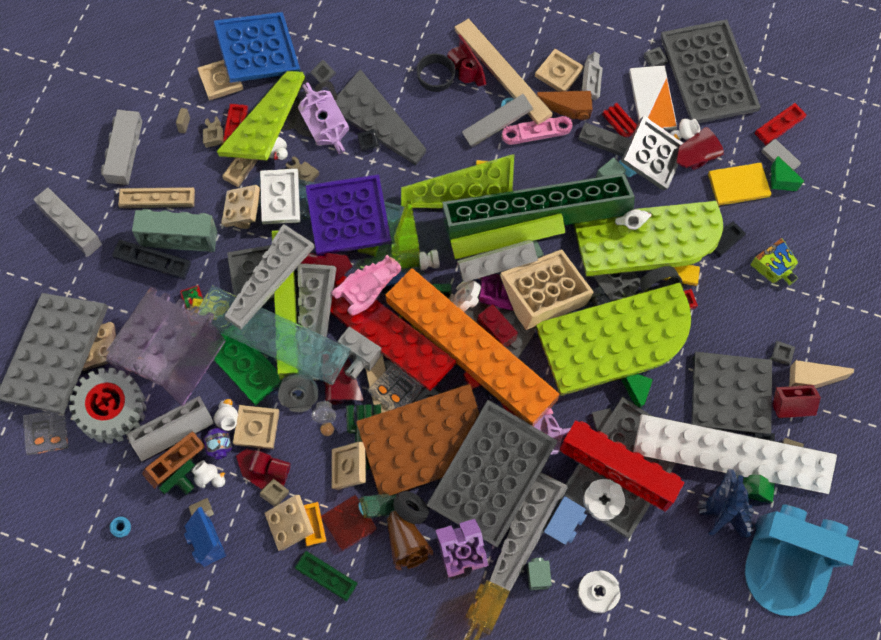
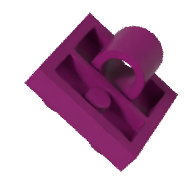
(494, 292)

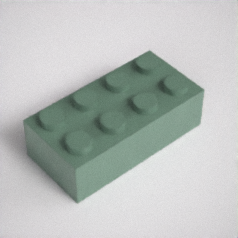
(175, 230)

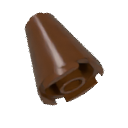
(407, 543)

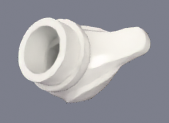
(633, 219)

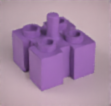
(461, 547)

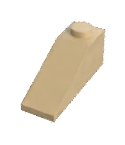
(816, 374)

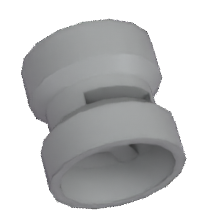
(429, 260)

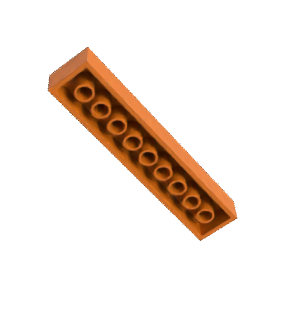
(472, 348)

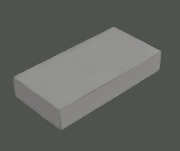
(776, 149)

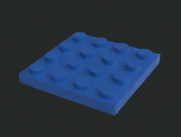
(256, 47)

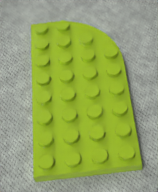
(668, 238)
(616, 338)

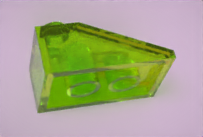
(406, 246)

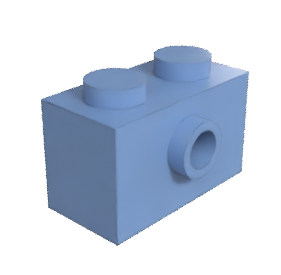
(565, 520)

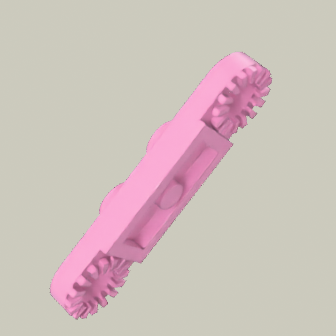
(531, 131)

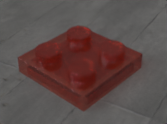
(348, 523)

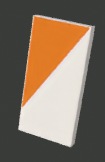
(653, 96)

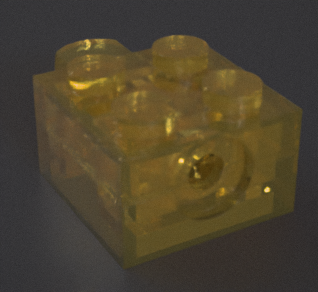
(487, 609)

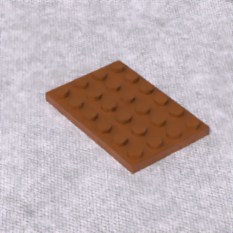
(417, 439)

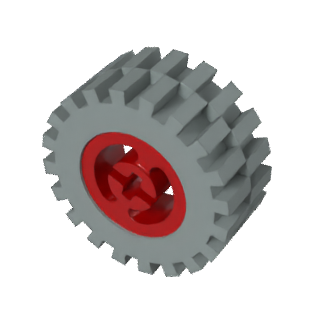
(119, 418)

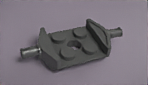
(620, 287)

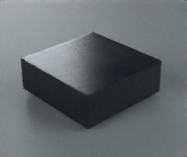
(368, 140)

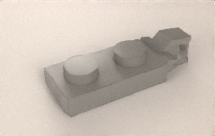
(592, 75)

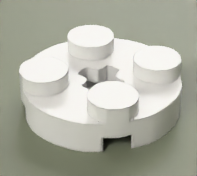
(466, 295)
(597, 490)
(610, 589)

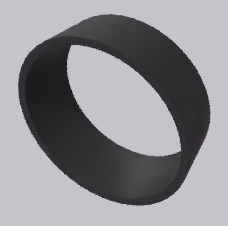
(436, 58)
(657, 275)

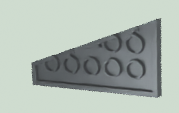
(368, 110)

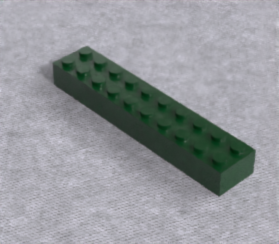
(575, 200)

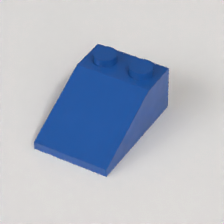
(203, 538)

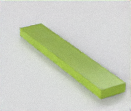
(508, 236)

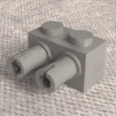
(363, 352)

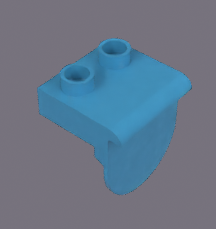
(794, 560)

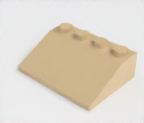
(545, 289)

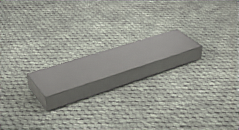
(497, 120)

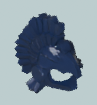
(730, 505)

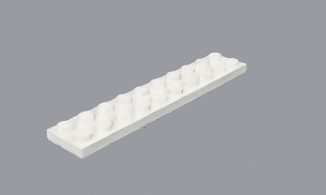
(726, 450)

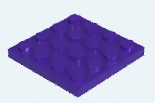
(348, 214)

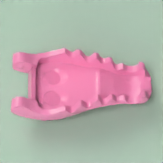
(365, 285)

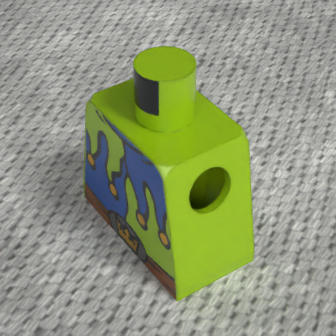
(776, 263)

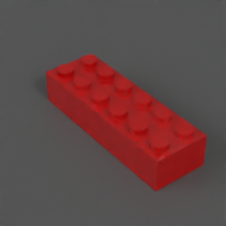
(621, 465)

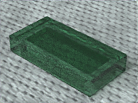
(377, 505)

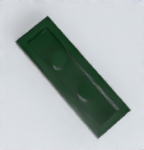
(326, 576)

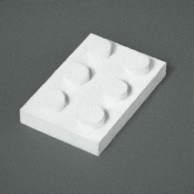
(280, 196)

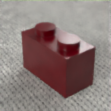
(497, 326)
(796, 401)

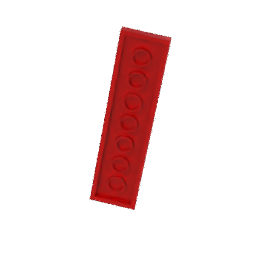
(397, 340)

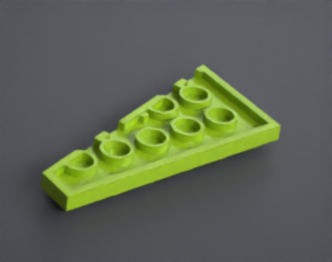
(262, 126)
(470, 182)

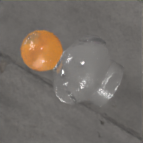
(325, 415)

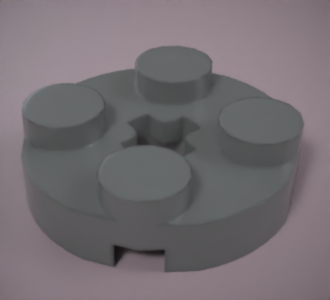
(298, 382)

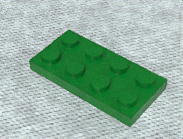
(247, 369)

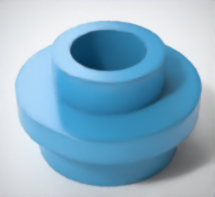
(116, 522)

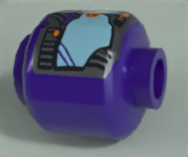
(217, 443)

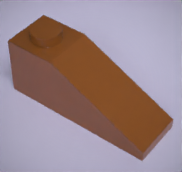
(569, 103)
(173, 460)

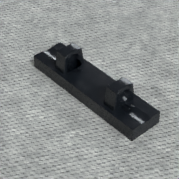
(151, 259)

